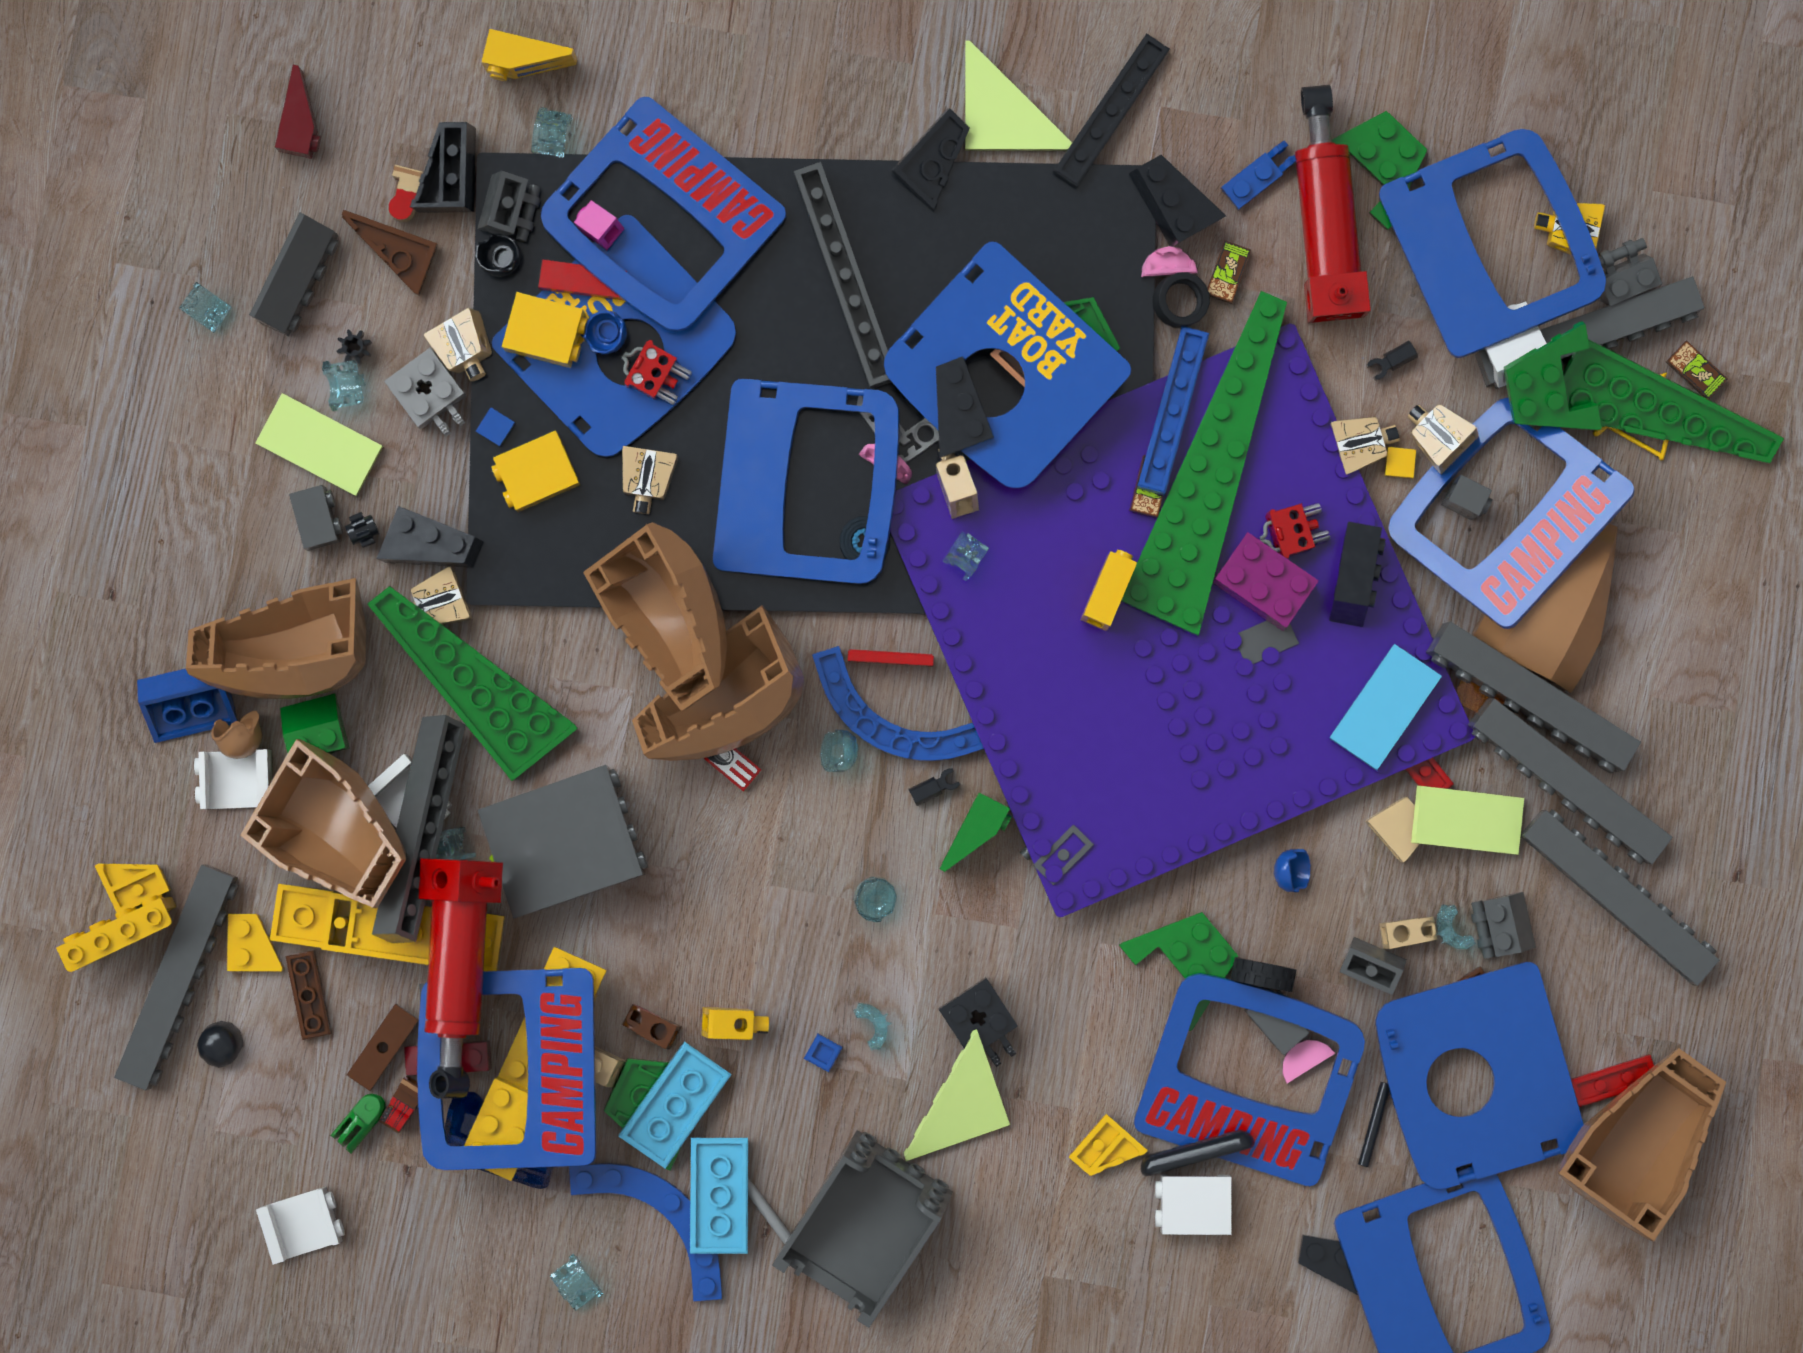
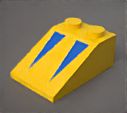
(520, 56)

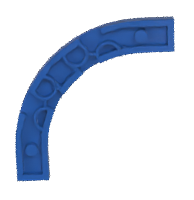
(880, 732)
(664, 1198)

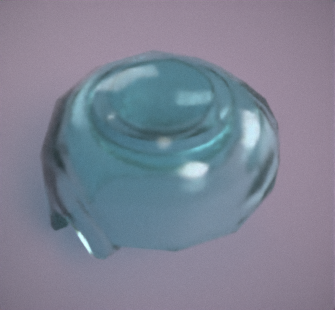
(838, 751)
(874, 898)

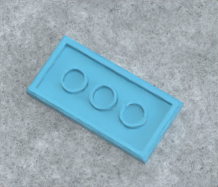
(1385, 707)
(674, 1104)
(719, 1196)

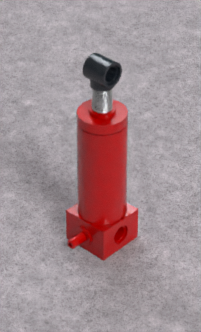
(1335, 281)
(456, 959)

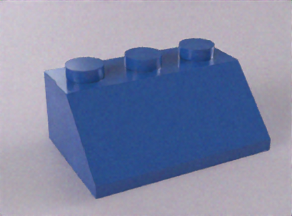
(182, 705)

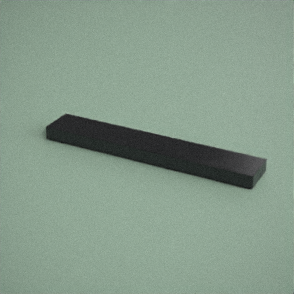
(1111, 110)

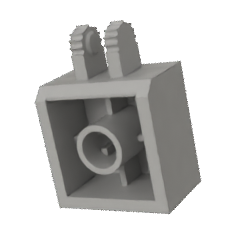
(443, 396)

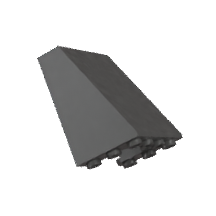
(562, 841)
(865, 1225)

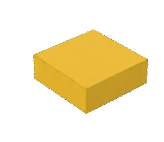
(1400, 462)

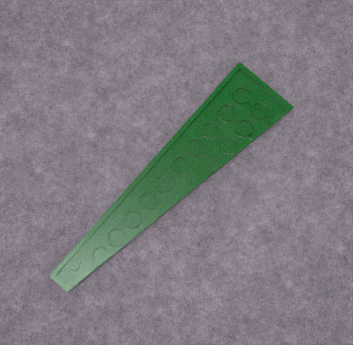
(1188, 536)

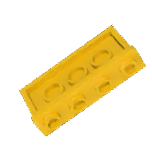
(111, 936)

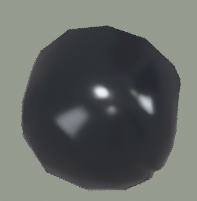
(498, 255)
(220, 1044)

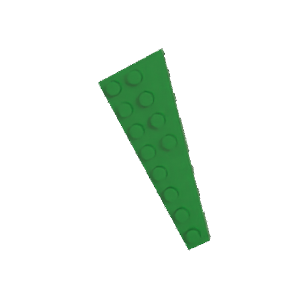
(1656, 407)
(496, 708)

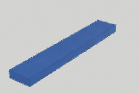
(1173, 410)

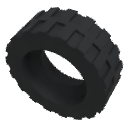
(1263, 974)

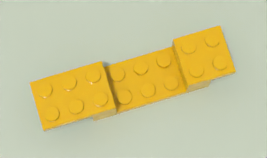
(346, 926)
(505, 1106)

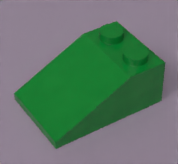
(979, 826)

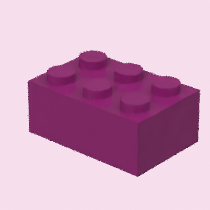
(1265, 581)

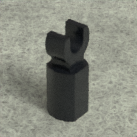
(1394, 359)
(931, 788)

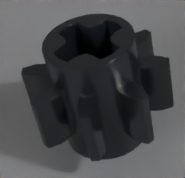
(357, 355)
(362, 529)

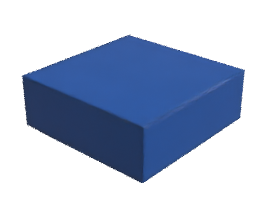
(495, 427)
(823, 1052)

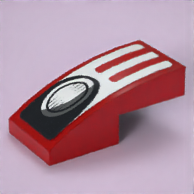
(735, 767)

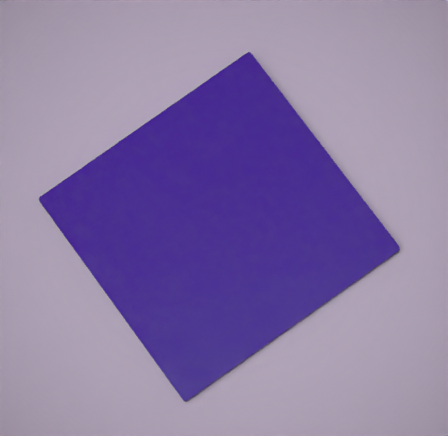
(1145, 729)

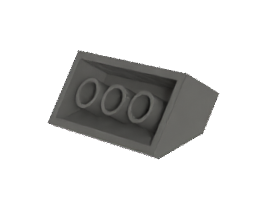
(294, 275)

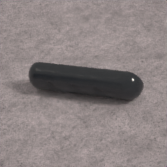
(1196, 1152)

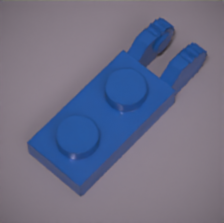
(1256, 177)

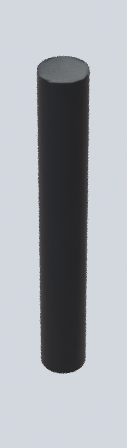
(1374, 1124)

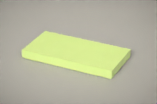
(319, 444)
(1467, 820)

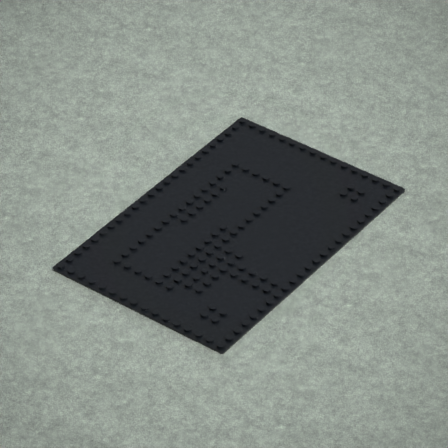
(792, 332)

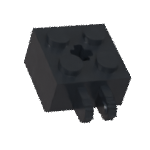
(997, 1020)

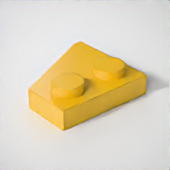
(132, 883)
(249, 945)
(1105, 1147)

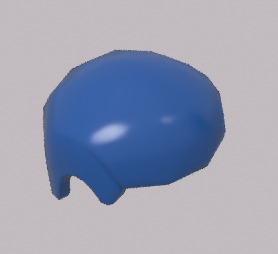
(605, 332)
(1292, 870)

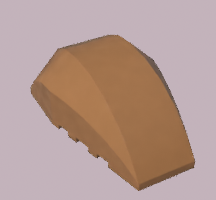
(666, 609)
(1566, 623)
(285, 648)
(753, 697)
(327, 826)
(1645, 1144)

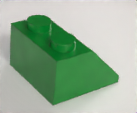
(316, 723)

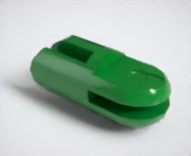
(359, 1121)

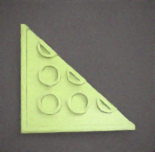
(1001, 114)
(963, 1106)

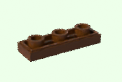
(305, 976)
(372, 1061)

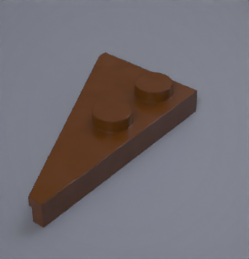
(401, 251)

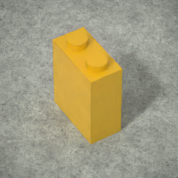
(544, 330)
(535, 472)
(1109, 589)

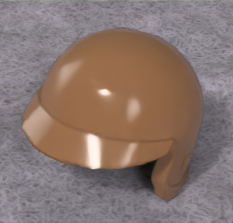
(241, 738)

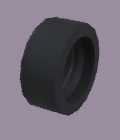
(1200, 291)

